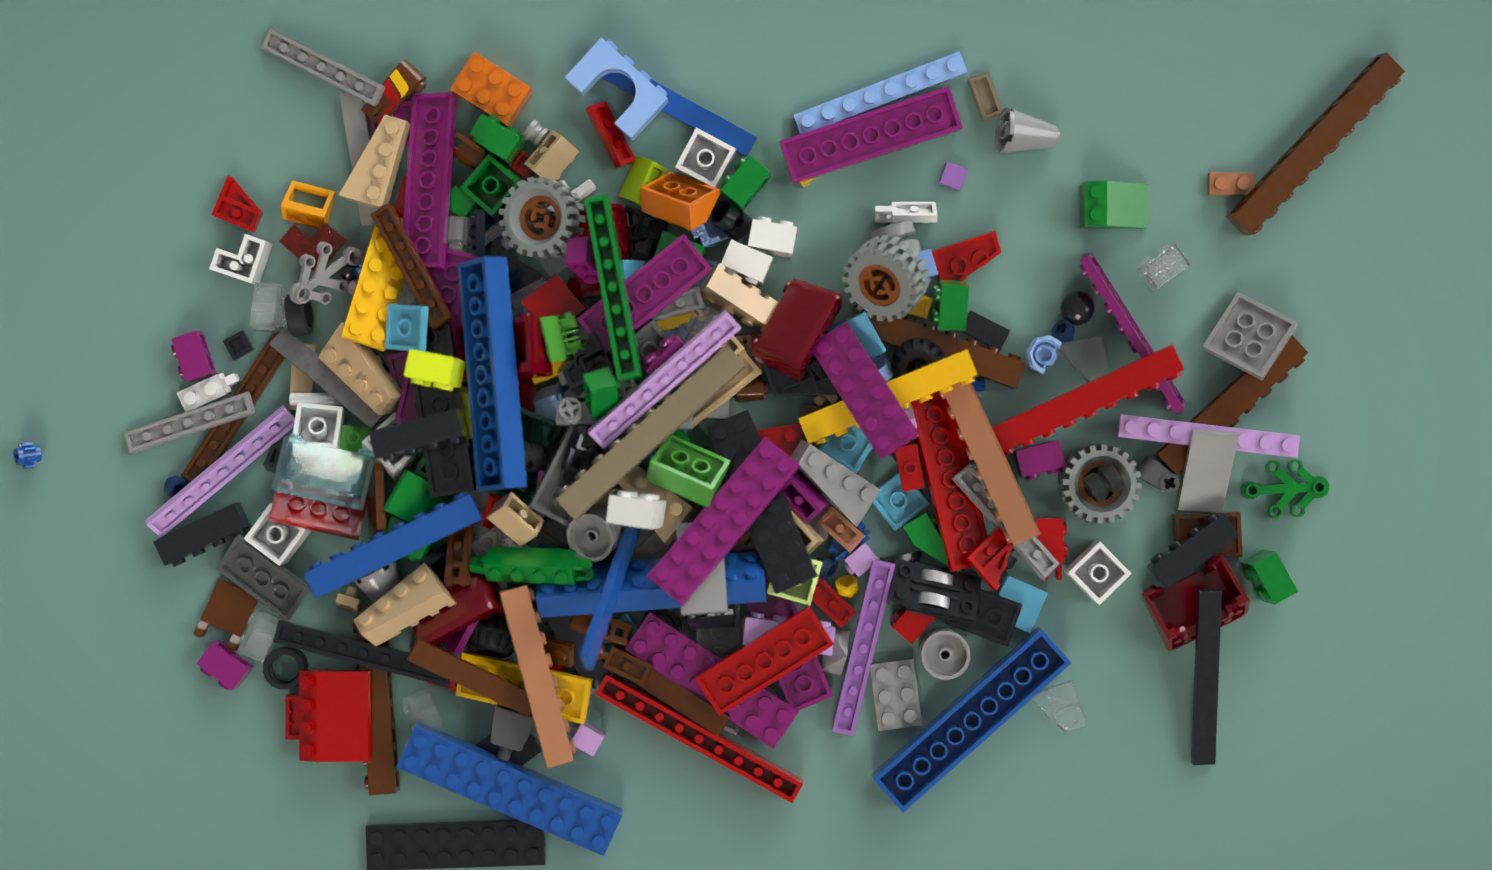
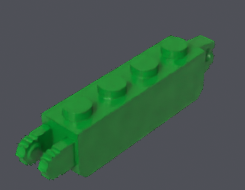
(533, 565)

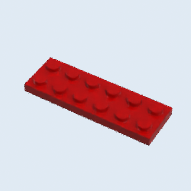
(764, 660)

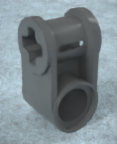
(1155, 473)

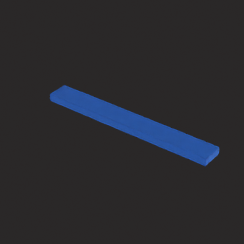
(693, 115)
(609, 596)

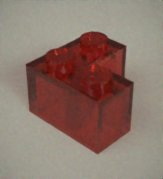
(301, 243)

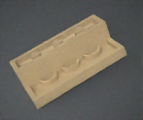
(740, 381)

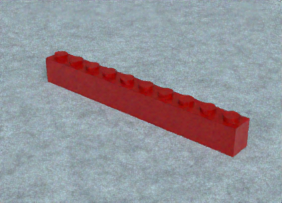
(1088, 398)
(695, 736)

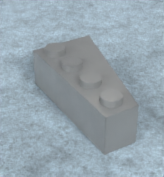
(840, 486)

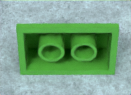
(687, 470)

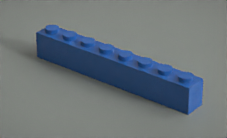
(394, 545)

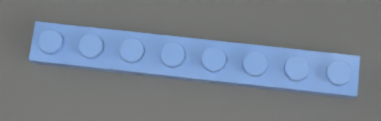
(881, 93)

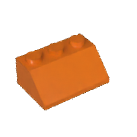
(679, 200)

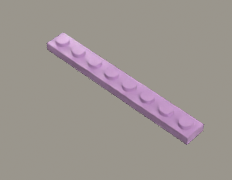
(664, 379)
(1180, 432)
(221, 471)

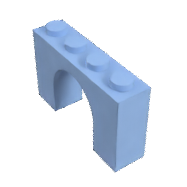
(605, 59)

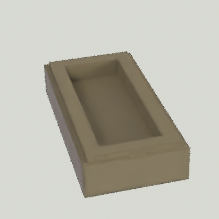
(985, 96)

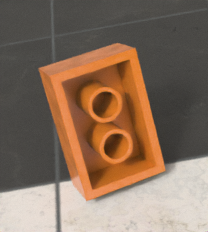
(491, 89)

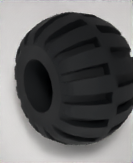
(914, 349)
(491, 637)

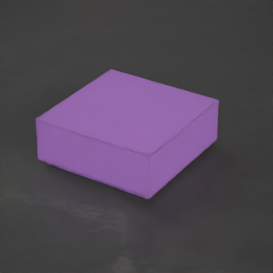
(953, 176)

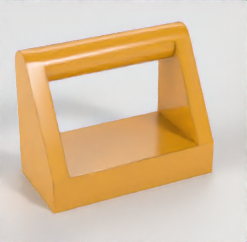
(303, 213)

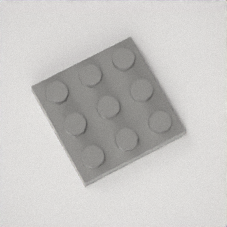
(1250, 335)

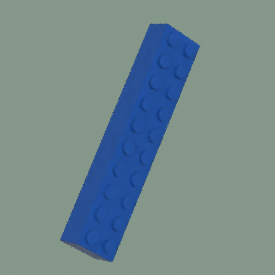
(492, 374)
(743, 585)
(970, 719)
(510, 788)

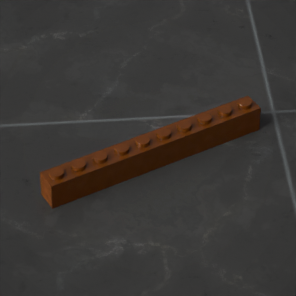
(1315, 144)

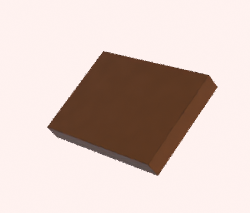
(376, 501)
(1184, 522)

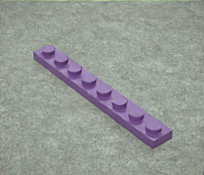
(863, 647)

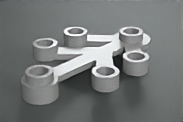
(349, 255)

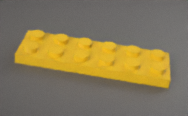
(376, 286)
(571, 688)

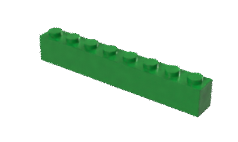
(613, 288)

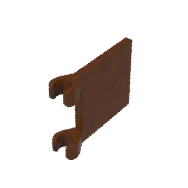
(228, 610)

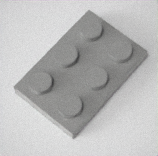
(895, 694)

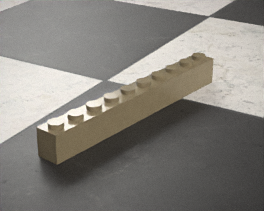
(650, 433)

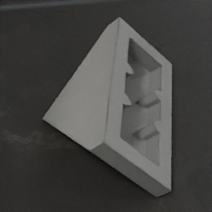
(835, 663)

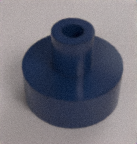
(1063, 331)
(174, 485)
(828, 567)

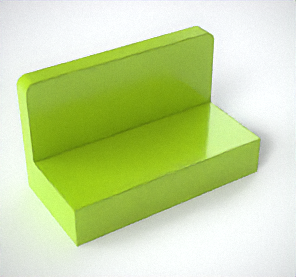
(640, 174)

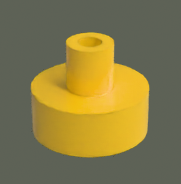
(847, 586)

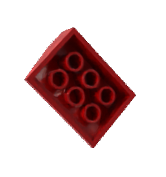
(334, 715)

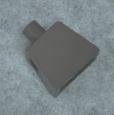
(510, 731)

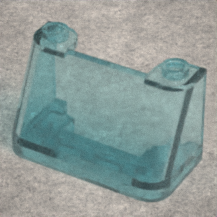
(323, 472)

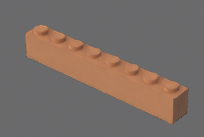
(991, 464)
(536, 675)

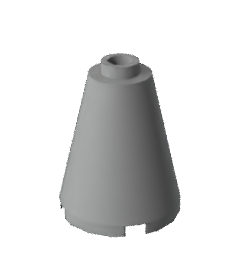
(1024, 132)
(379, 582)

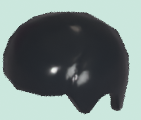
(1077, 307)

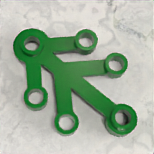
(1289, 488)

